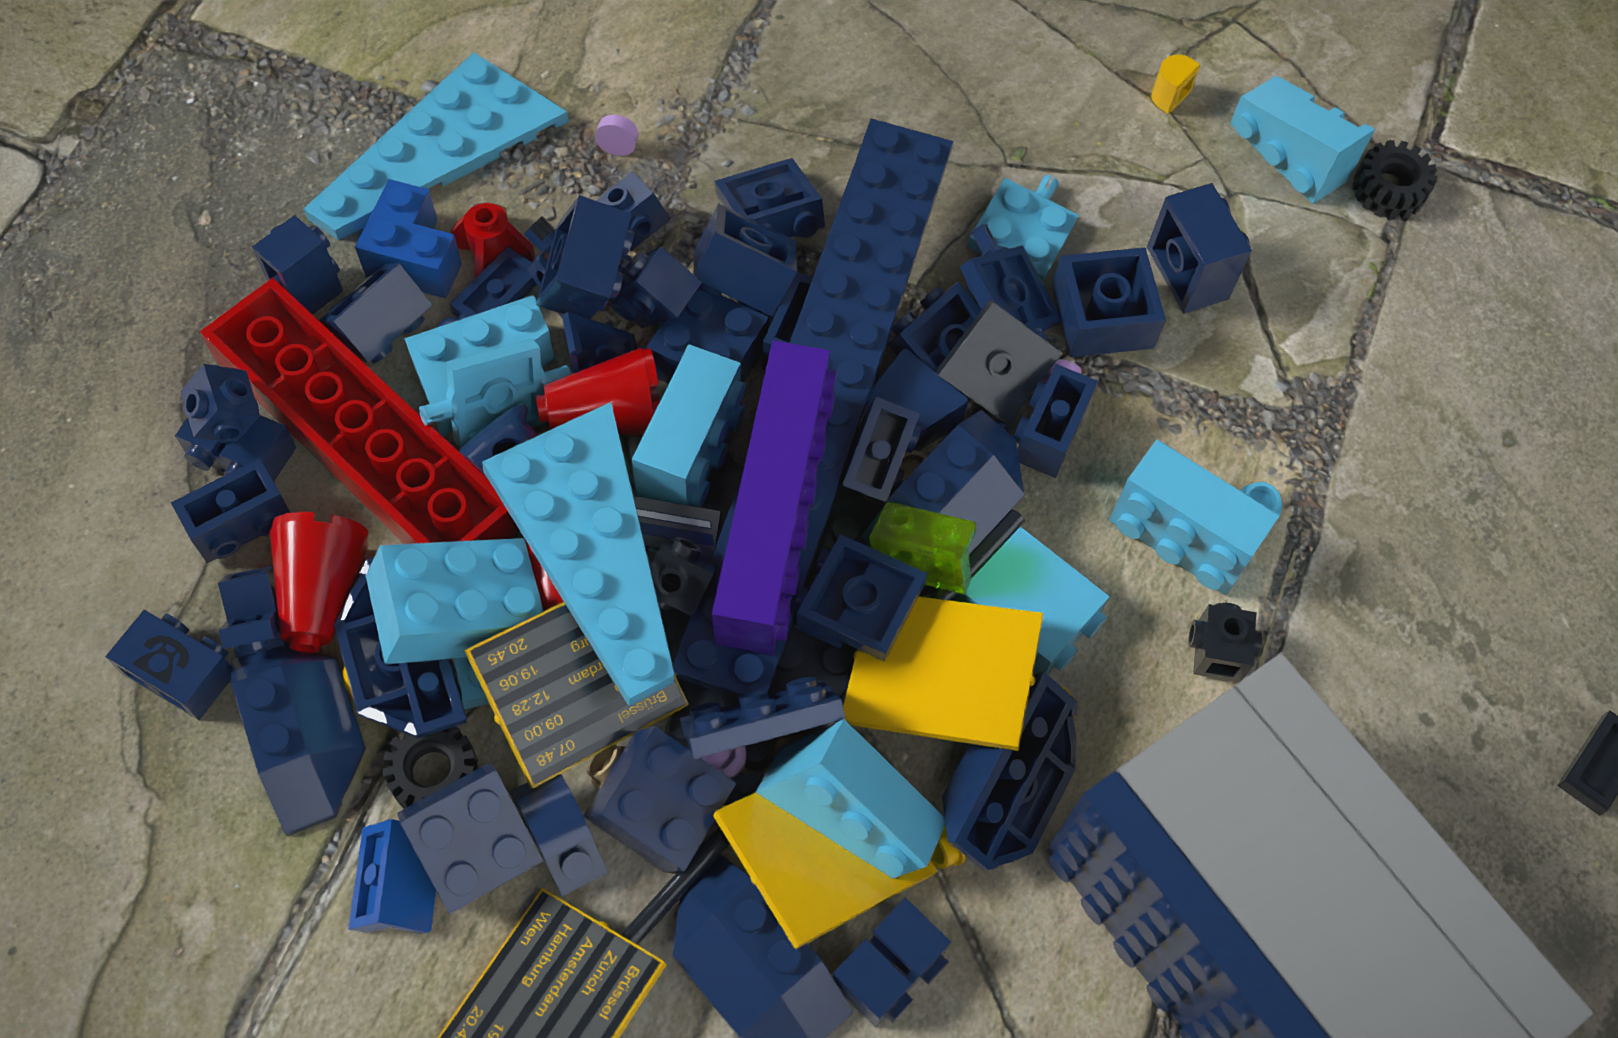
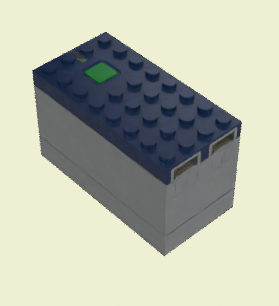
(1295, 887)

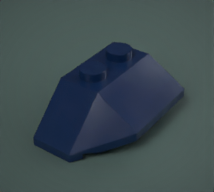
(967, 477)
(403, 696)
(298, 732)
(1006, 796)
(748, 964)

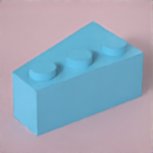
(1300, 138)
(473, 335)
(854, 799)

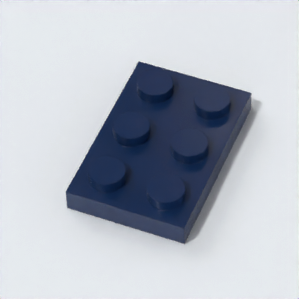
(760, 717)

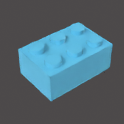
(690, 429)
(1191, 517)
(449, 596)

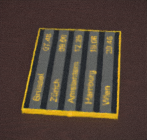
(558, 695)
(557, 979)

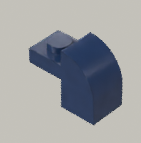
(250, 612)
(560, 833)

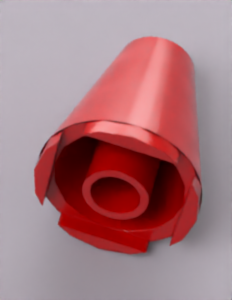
(624, 381)
(314, 574)

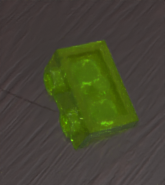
(927, 542)

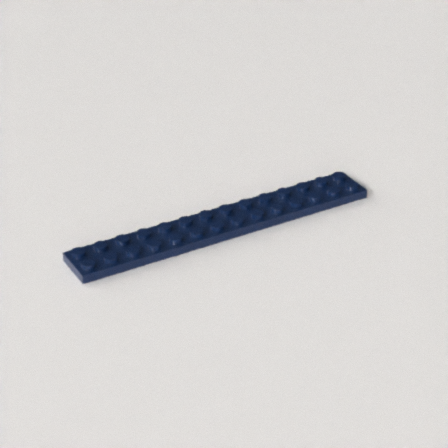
(852, 316)

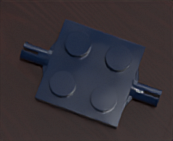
(1010, 282)

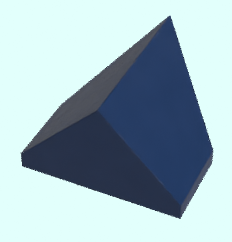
(593, 341)

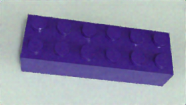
(775, 499)

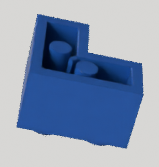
(405, 234)

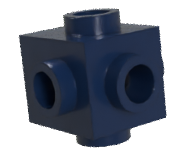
(636, 198)
(220, 403)

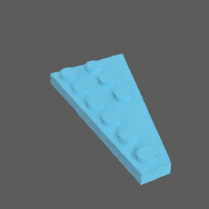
(438, 141)
(583, 526)

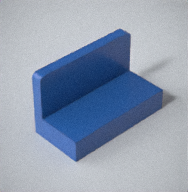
(390, 883)

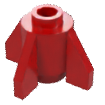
(488, 233)

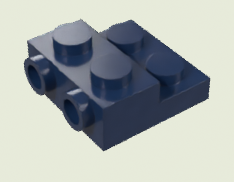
(775, 197)
(937, 327)
(858, 598)

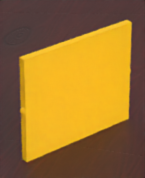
(950, 675)
(803, 873)

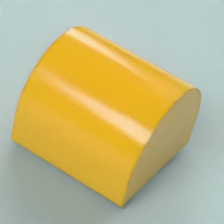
(1174, 81)

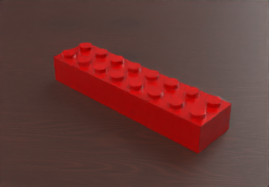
(355, 423)

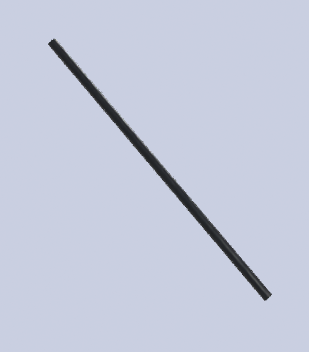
(717, 842)

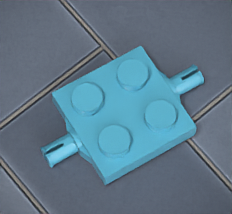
(1028, 219)
(489, 385)

